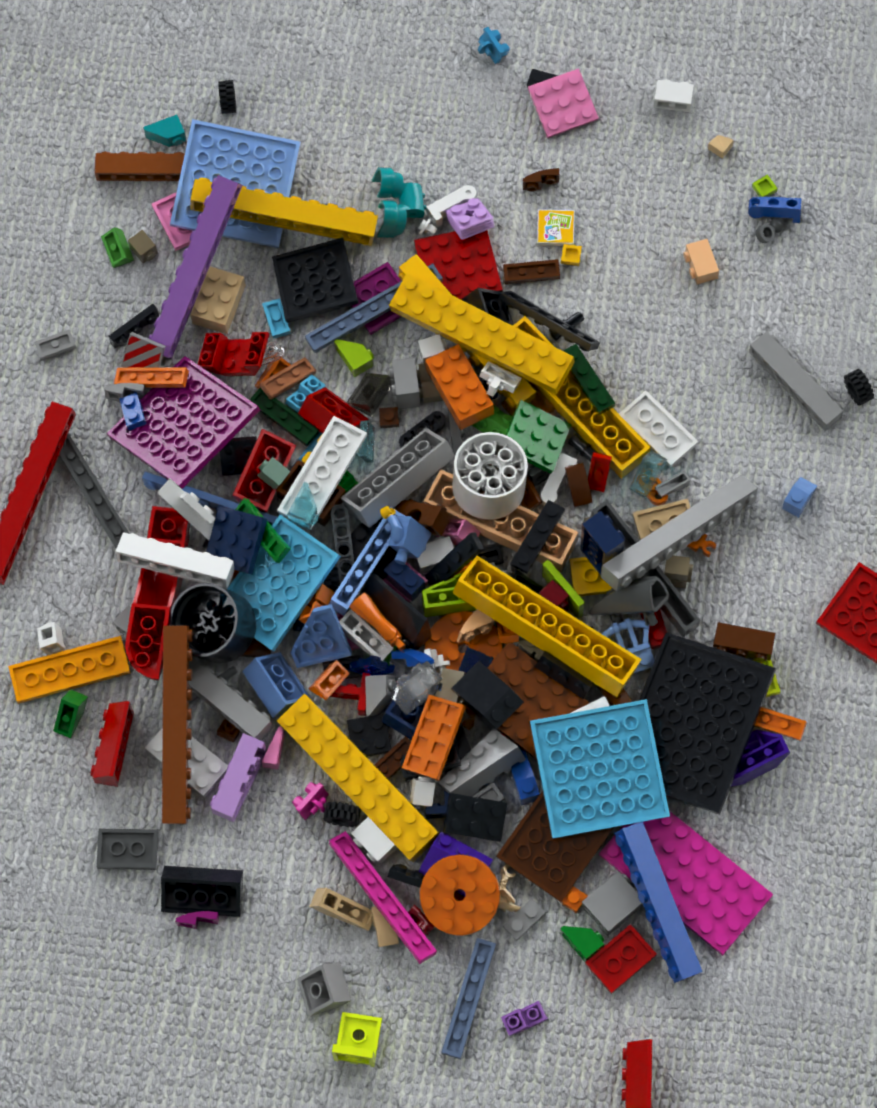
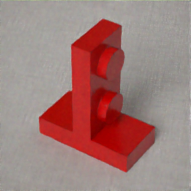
(354, 692)

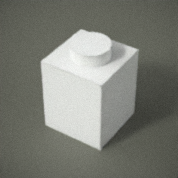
(422, 791)

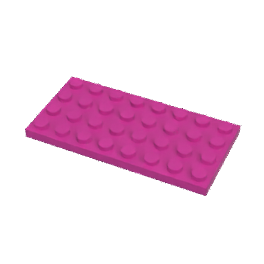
(708, 888)

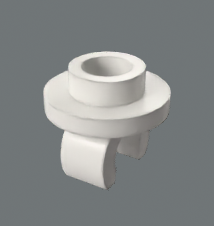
(427, 228)

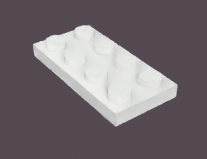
(658, 428)
(205, 766)

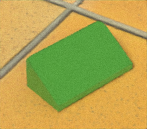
(117, 247)

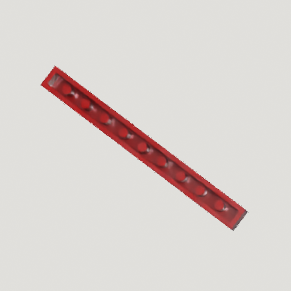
(32, 482)

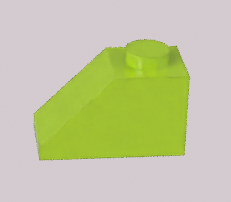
(354, 356)

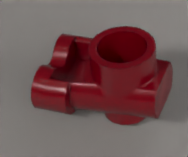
(421, 920)

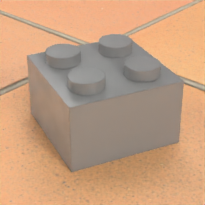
(404, 383)

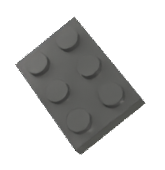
(127, 849)

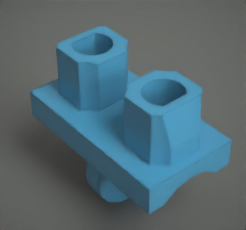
(490, 45)

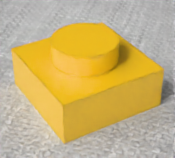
(571, 255)

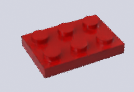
(620, 959)

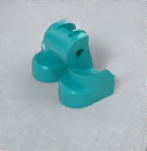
(410, 201)

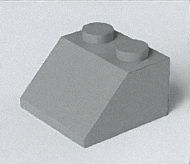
(324, 989)

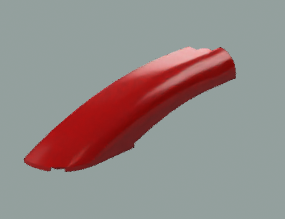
(155, 597)

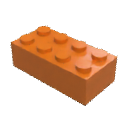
(459, 387)

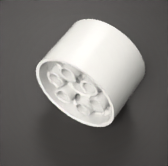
(500, 453)

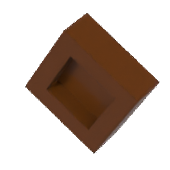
(388, 417)

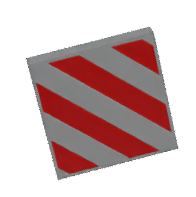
(142, 352)

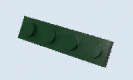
(589, 381)
(285, 417)

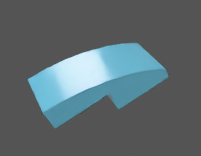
(307, 387)

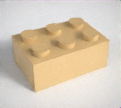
(218, 300)

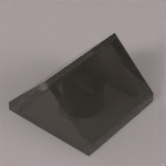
(370, 393)

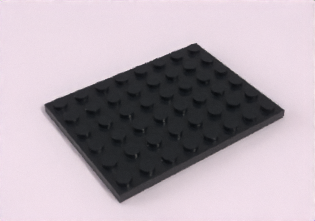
(702, 717)

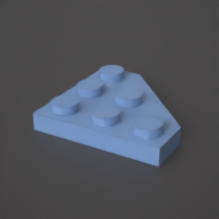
(320, 639)

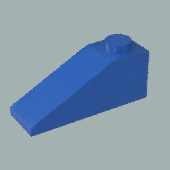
(524, 781)

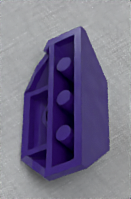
(762, 754)

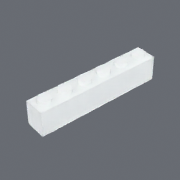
(174, 560)

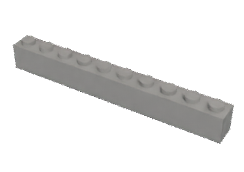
(679, 533)
(217, 693)

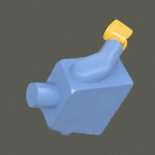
(407, 535)

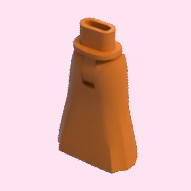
(370, 613)

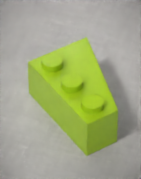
(441, 600)

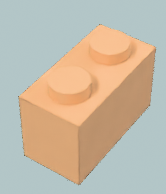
(701, 261)

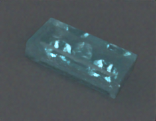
(366, 450)

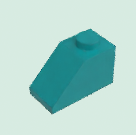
(166, 131)

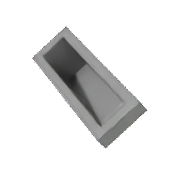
(673, 484)

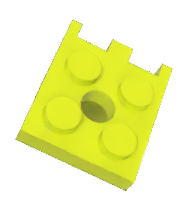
(357, 1051)

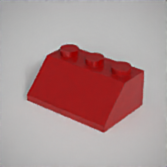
(323, 405)

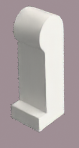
(437, 210)
(556, 478)

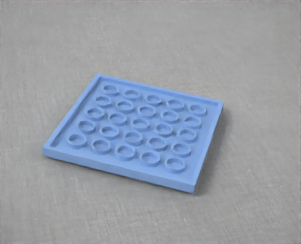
(240, 156)

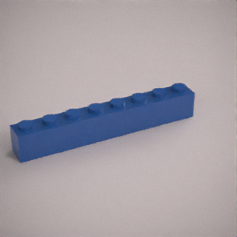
(658, 902)

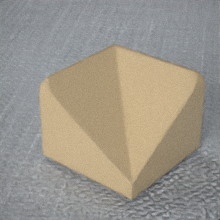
(720, 145)

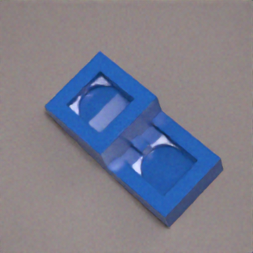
(412, 657)

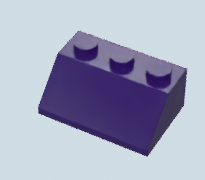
(447, 846)

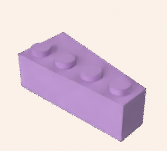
(238, 778)

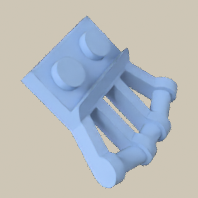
(643, 650)

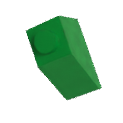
(70, 713)
(583, 940)

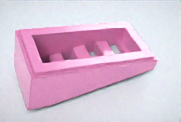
(273, 754)

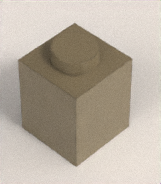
(142, 246)

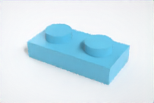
(276, 318)

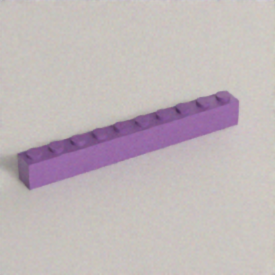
(195, 263)

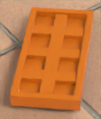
(433, 737)

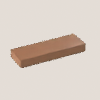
(287, 378)

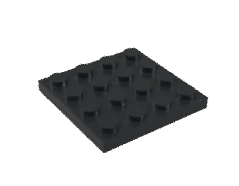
(315, 280)

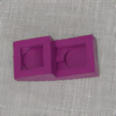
(191, 919)

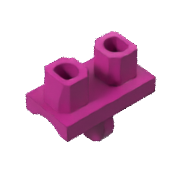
(312, 802)

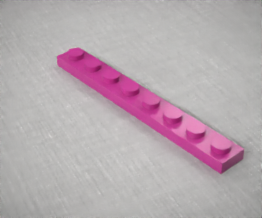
(382, 897)

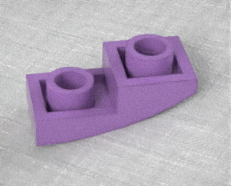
(524, 1018)

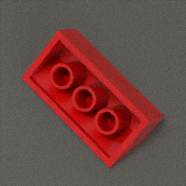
(249, 484)
(113, 743)
(637, 1074)

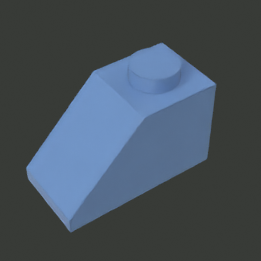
(799, 497)

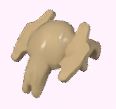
(505, 897)

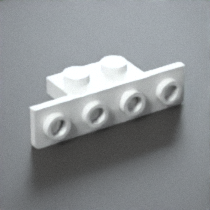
(188, 507)

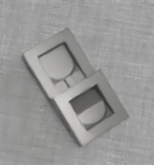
(118, 391)

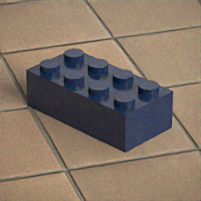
(600, 540)

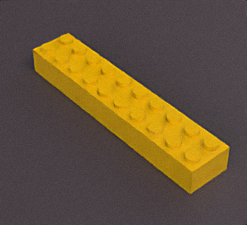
(294, 213)
(482, 333)
(604, 432)
(546, 626)
(359, 778)

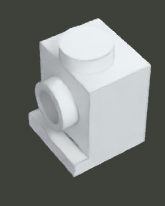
(51, 638)

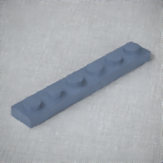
(468, 998)

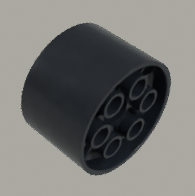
(236, 634)

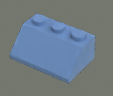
(274, 683)

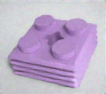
(469, 218)

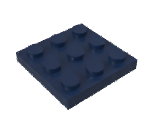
(237, 537)

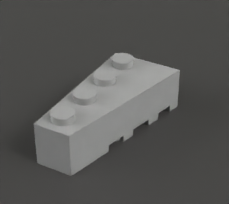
(482, 764)

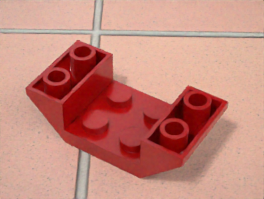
(233, 356)

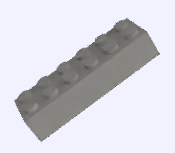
(398, 476)

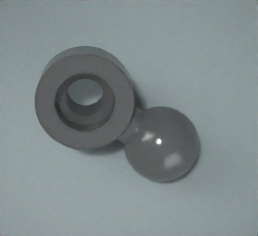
(776, 225)

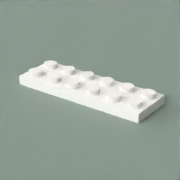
(326, 464)

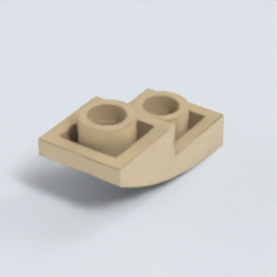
(384, 932)

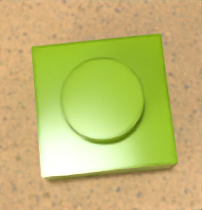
(764, 186)

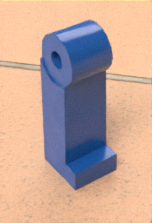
(775, 207)

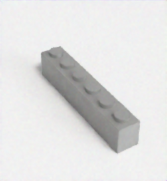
(796, 381)

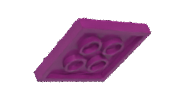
(370, 286)

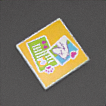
(555, 227)

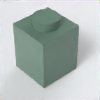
(272, 472)

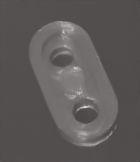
(274, 355)

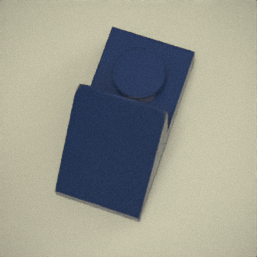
(436, 810)

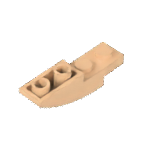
(476, 624)

